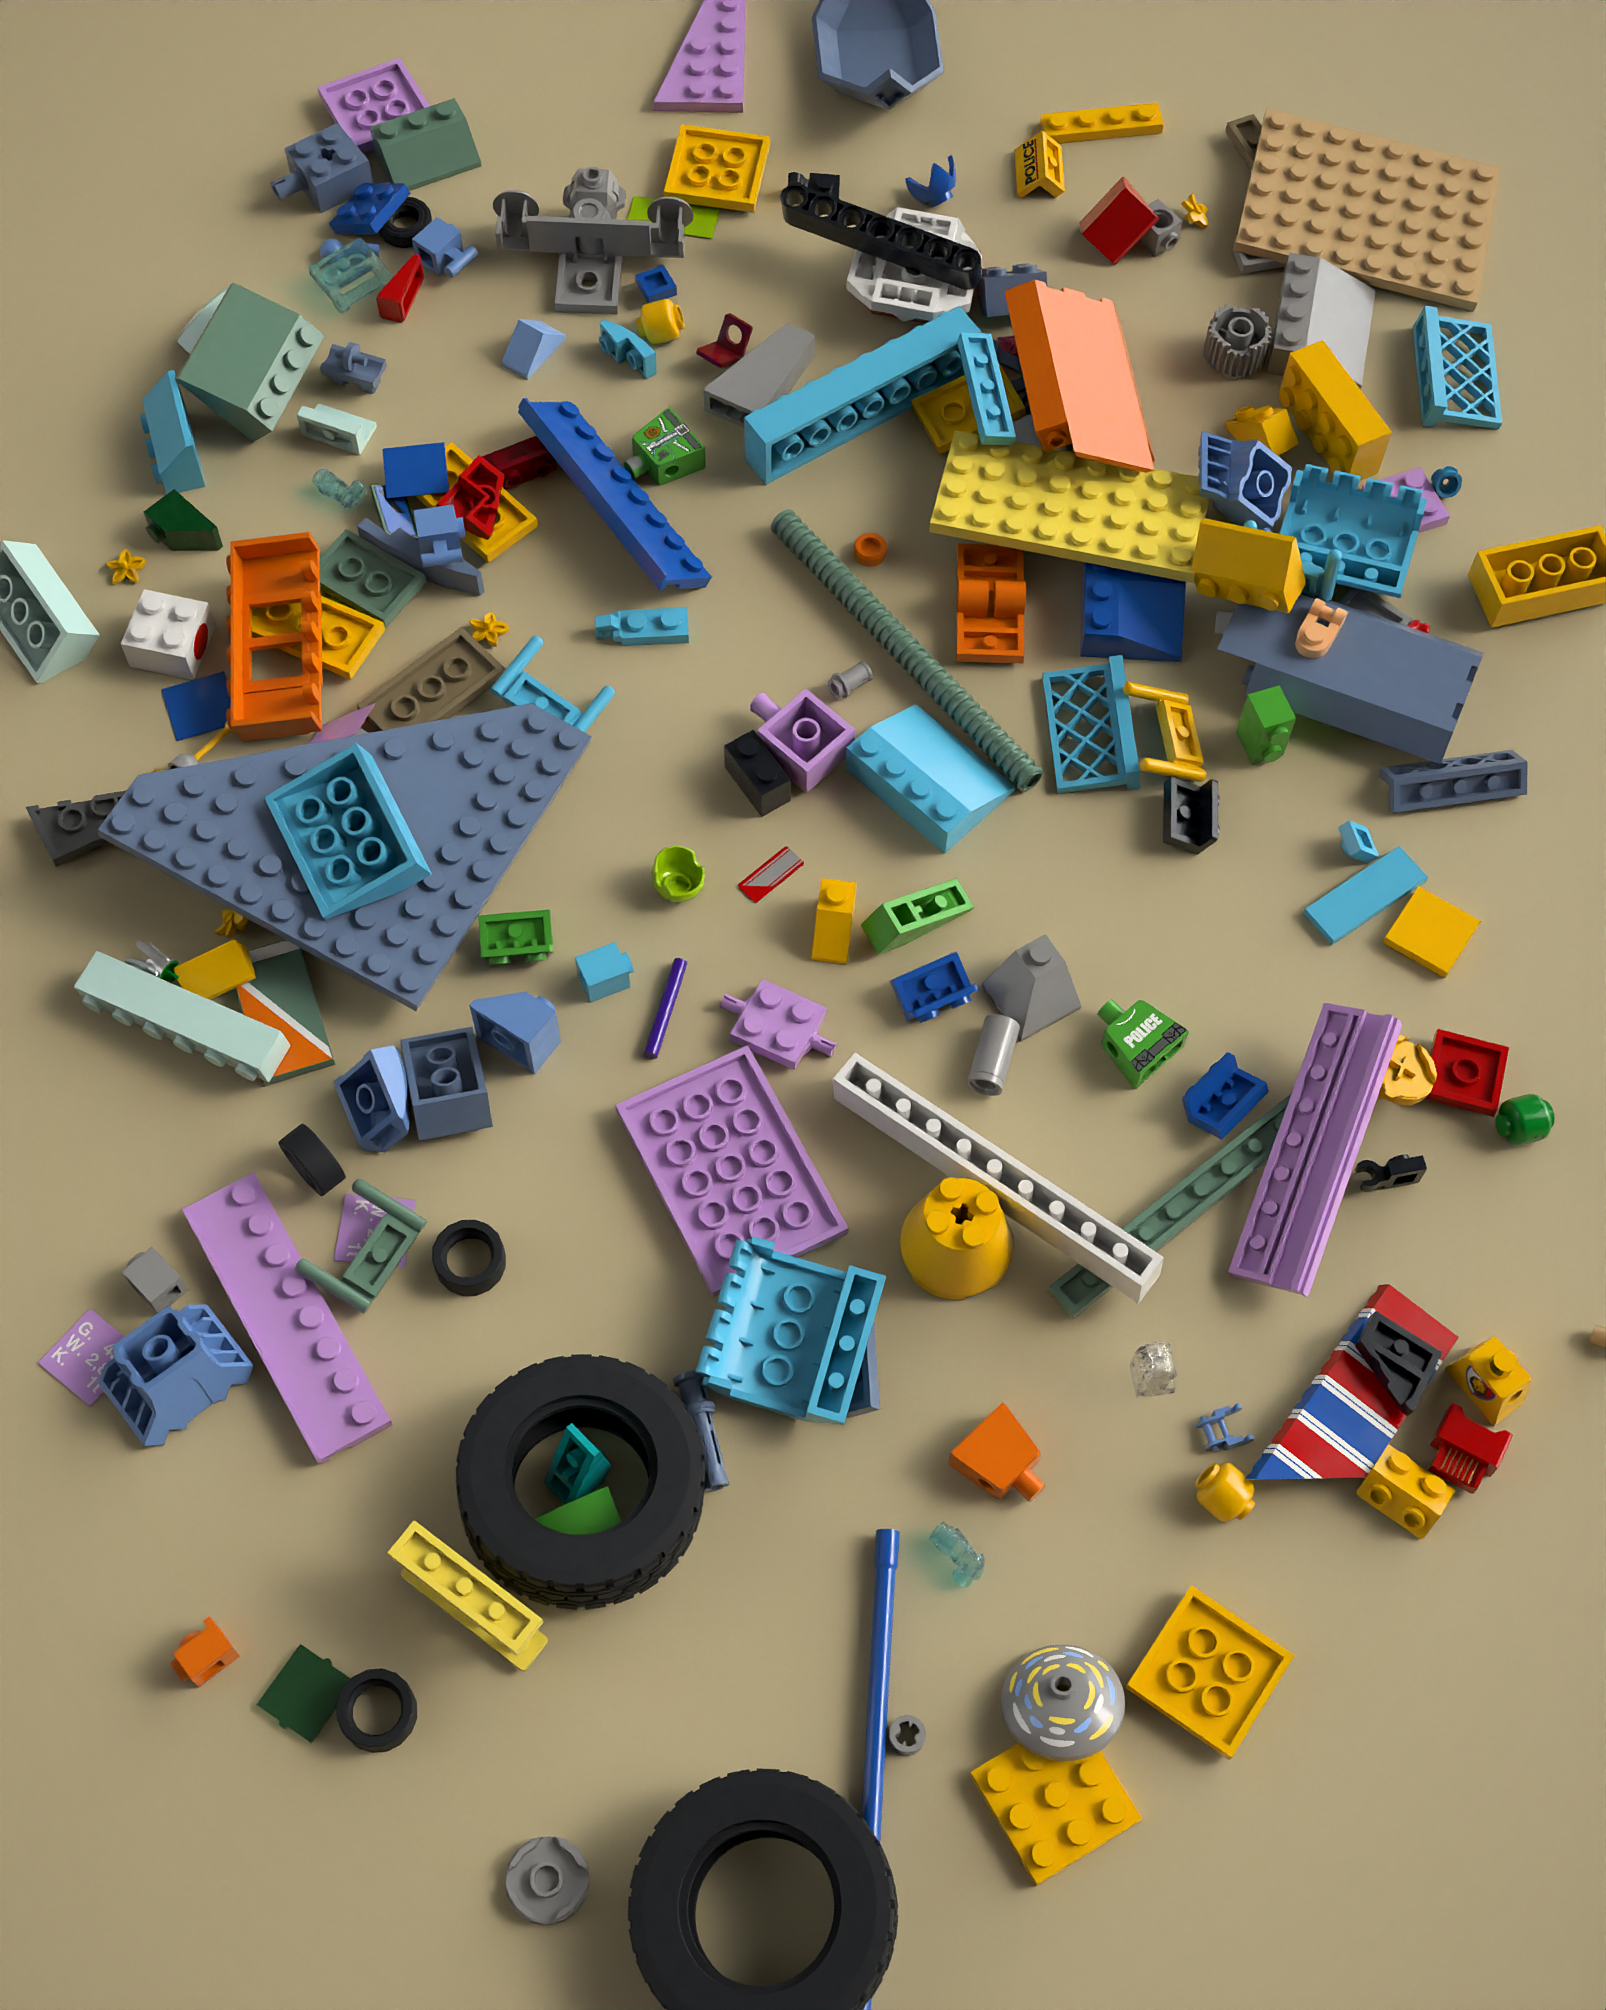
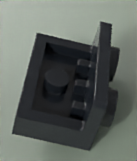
(1190, 814)

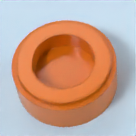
(870, 549)

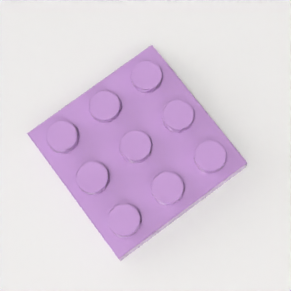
(371, 99)

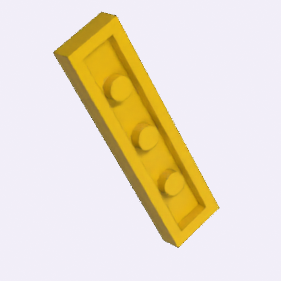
(1103, 123)

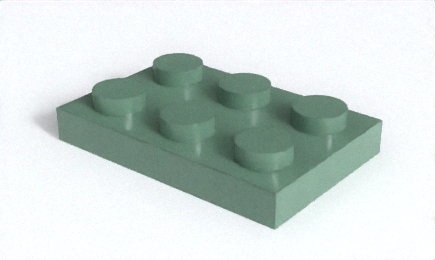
(368, 577)

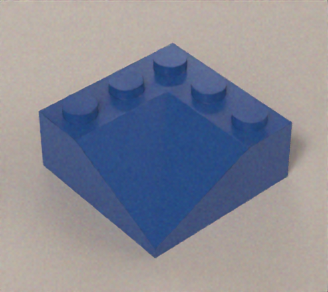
(1131, 614)

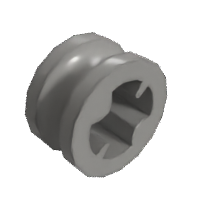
(919, 1738)

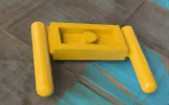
(1177, 733)

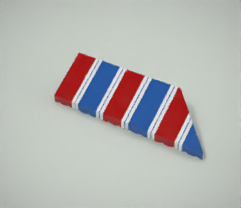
(1347, 1411)

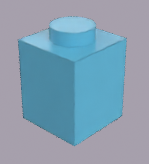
(604, 971)

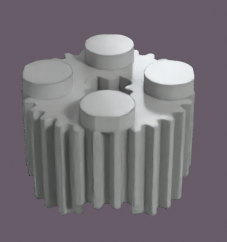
(1237, 341)

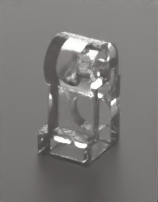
(1153, 1370)

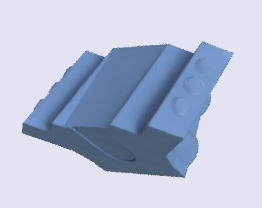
(1242, 479)
(172, 1371)

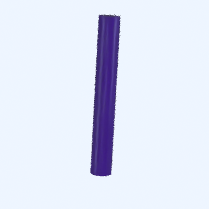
(665, 1008)

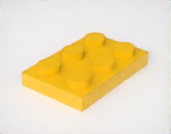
(951, 409)

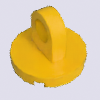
(1408, 1075)

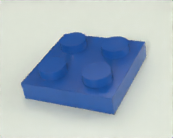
(369, 208)

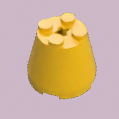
(954, 1257)

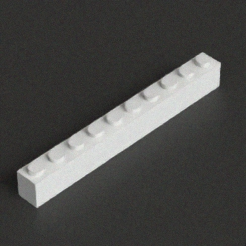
(1020, 1190)

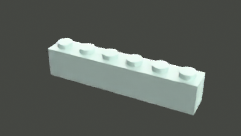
(182, 1016)

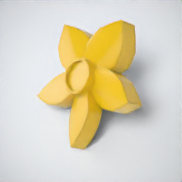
(1196, 212)
(127, 567)
(489, 628)
(231, 921)

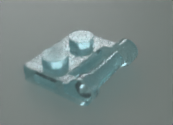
(345, 267)

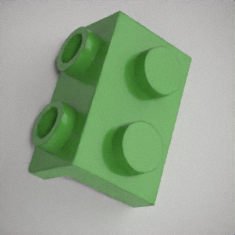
(515, 935)

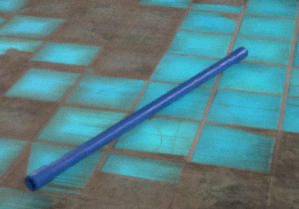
(876, 1728)

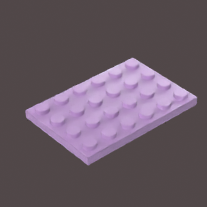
(730, 1164)

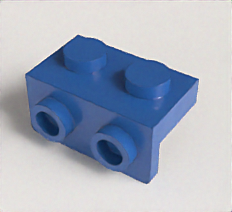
(933, 986)
(1222, 1097)

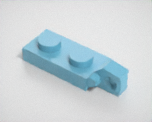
(644, 626)

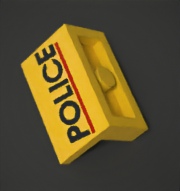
(1039, 164)

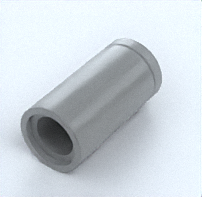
(993, 1055)

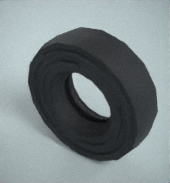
(403, 236)

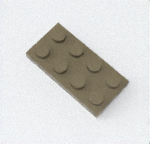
(434, 684)

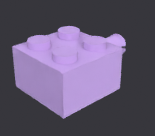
(803, 737)

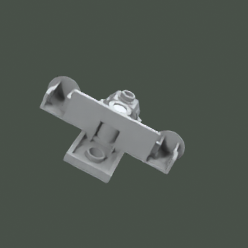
(591, 236)

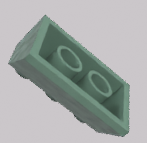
(425, 145)

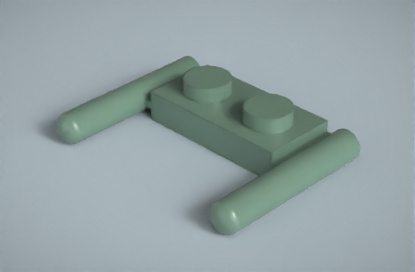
(378, 1255)

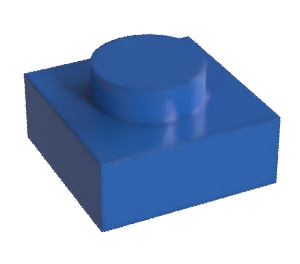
(656, 284)

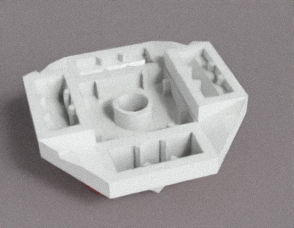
(905, 293)

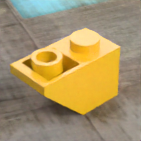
(1264, 424)

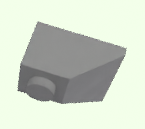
(1033, 987)

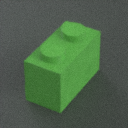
(1266, 725)

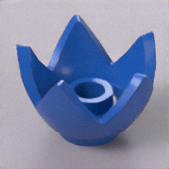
(939, 185)

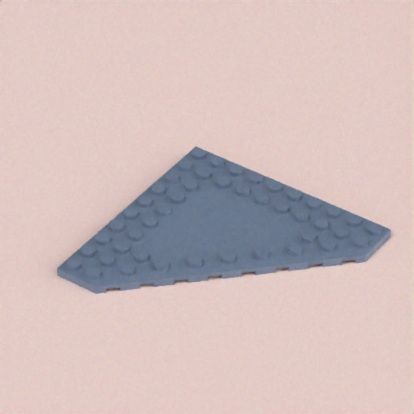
(462, 785)

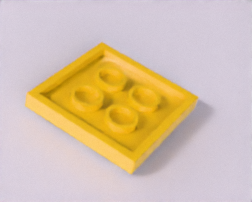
(717, 168)
(1210, 1672)
(1054, 1807)

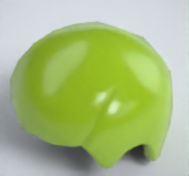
(677, 874)

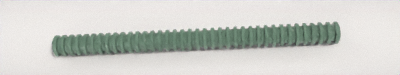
(907, 650)

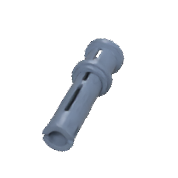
(697, 1402)

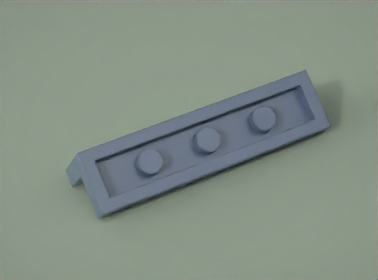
(1455, 780)

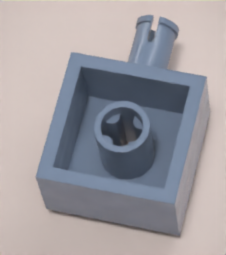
(325, 168)

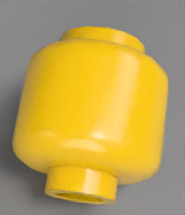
(660, 321)
(1225, 1492)

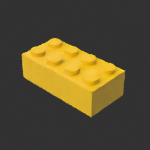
(1334, 411)
(1541, 576)

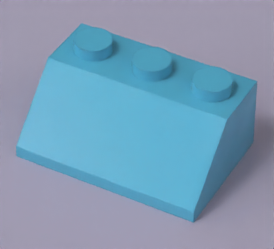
(171, 437)

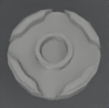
(547, 1880)

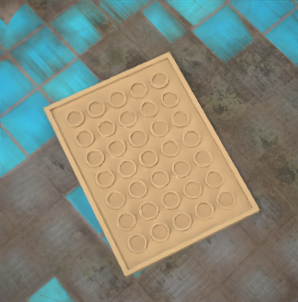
(1370, 208)

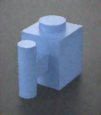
(442, 248)
(439, 535)

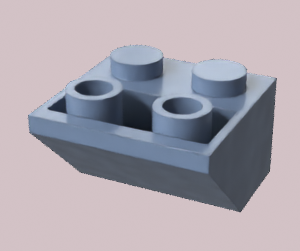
(996, 280)

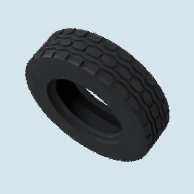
(595, 1566)
(746, 1809)

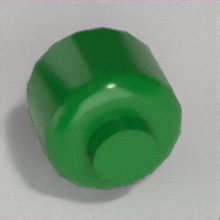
(1525, 1119)

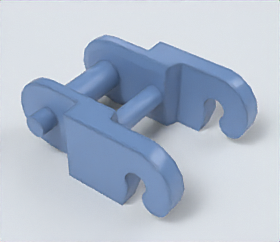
(1228, 1442)

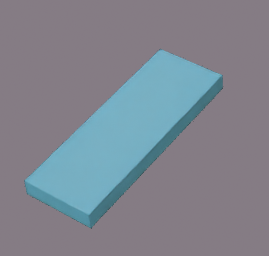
(1365, 895)

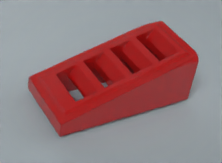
(399, 293)

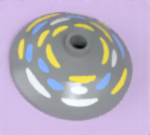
(1058, 1722)

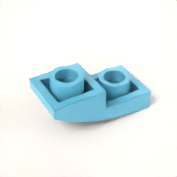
(626, 345)

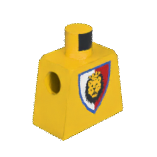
(1491, 1379)

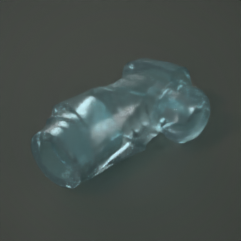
(336, 489)
(957, 1549)

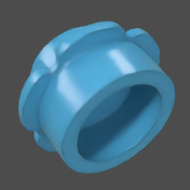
(1454, 481)

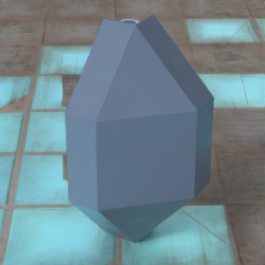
(877, 48)

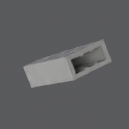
(760, 375)

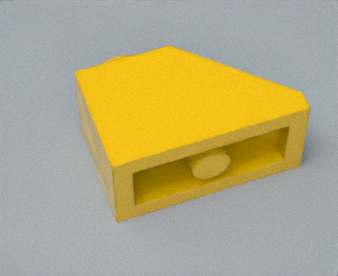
(834, 921)

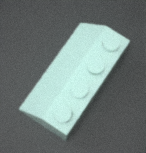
(40, 613)

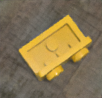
(1405, 1492)

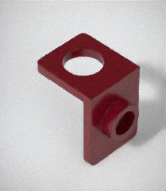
(724, 350)

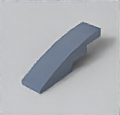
(406, 548)

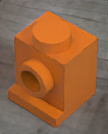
(203, 1654)

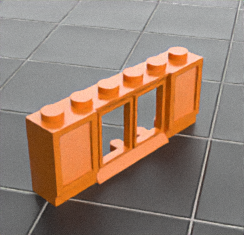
(266, 575)

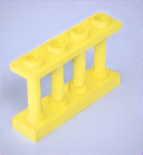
(469, 1596)

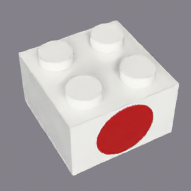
(168, 634)

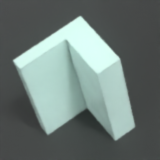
(335, 427)

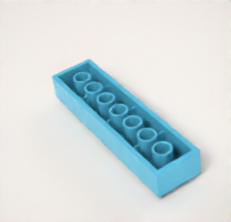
(854, 397)

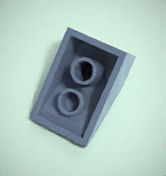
(446, 1083)

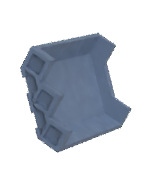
(1371, 682)

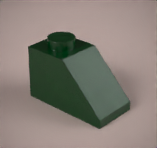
(181, 525)

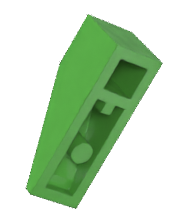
(915, 915)

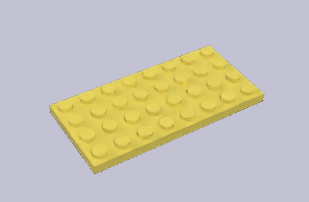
(1070, 507)

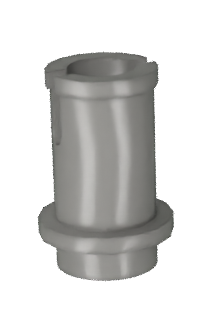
(844, 683)

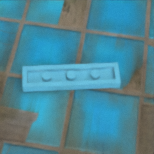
(986, 389)

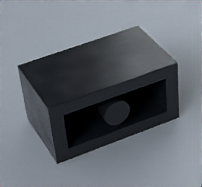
(757, 773)

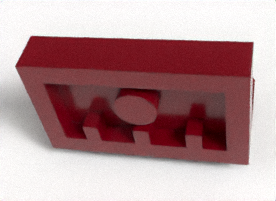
(522, 462)

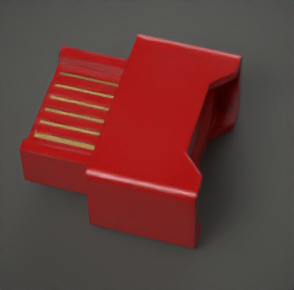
(1466, 1450)

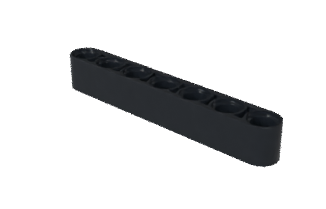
(891, 247)

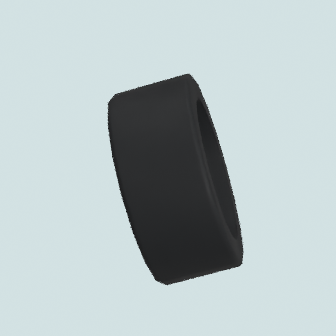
(312, 1159)
(469, 1230)
(347, 1699)

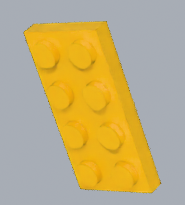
(511, 520)
(346, 633)

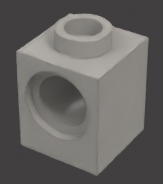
(1164, 233)
(154, 1279)

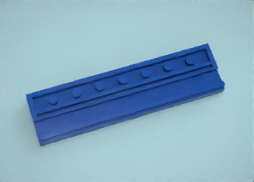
(614, 494)

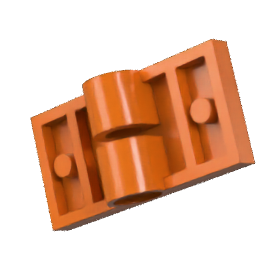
(990, 604)

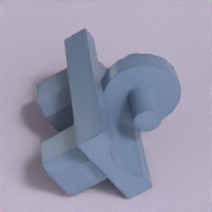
(352, 366)

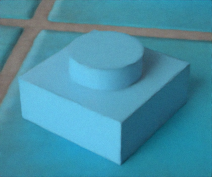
(1357, 842)

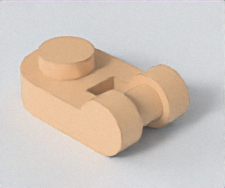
(1316, 639)

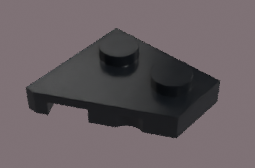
(1397, 1359)

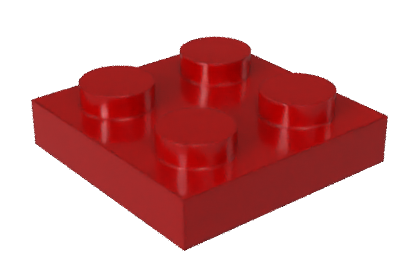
(1467, 1072)

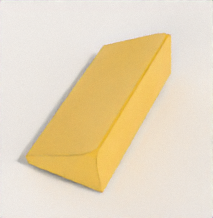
(217, 970)

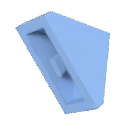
(531, 346)

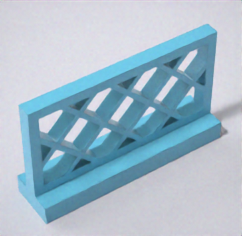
(1433, 369)
(1121, 724)

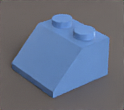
(518, 1027)

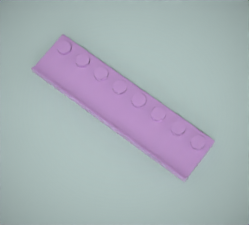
(1315, 1149)
(287, 1318)

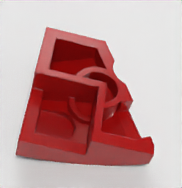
(476, 497)

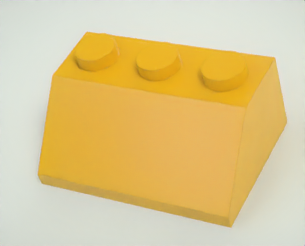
(1247, 566)

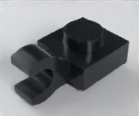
(822, 183)
(1397, 1172)

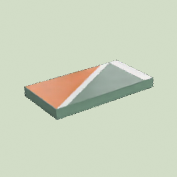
(286, 1001)

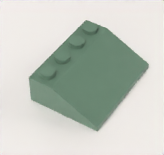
(250, 360)

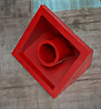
(1118, 221)

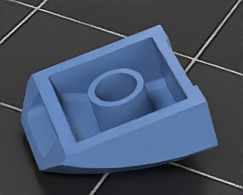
(376, 1099)

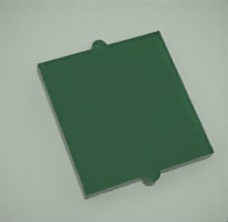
(304, 1693)

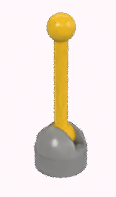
(187, 759)

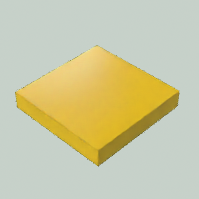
(1431, 932)

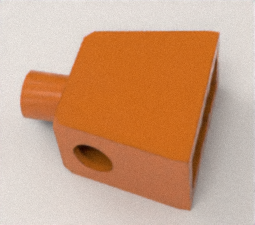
(999, 1456)

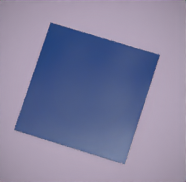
(415, 470)
(198, 705)

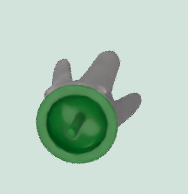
(157, 965)

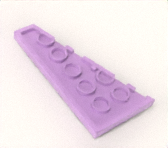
(709, 63)

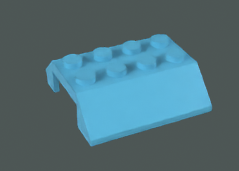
(1365, 525)
(789, 1333)

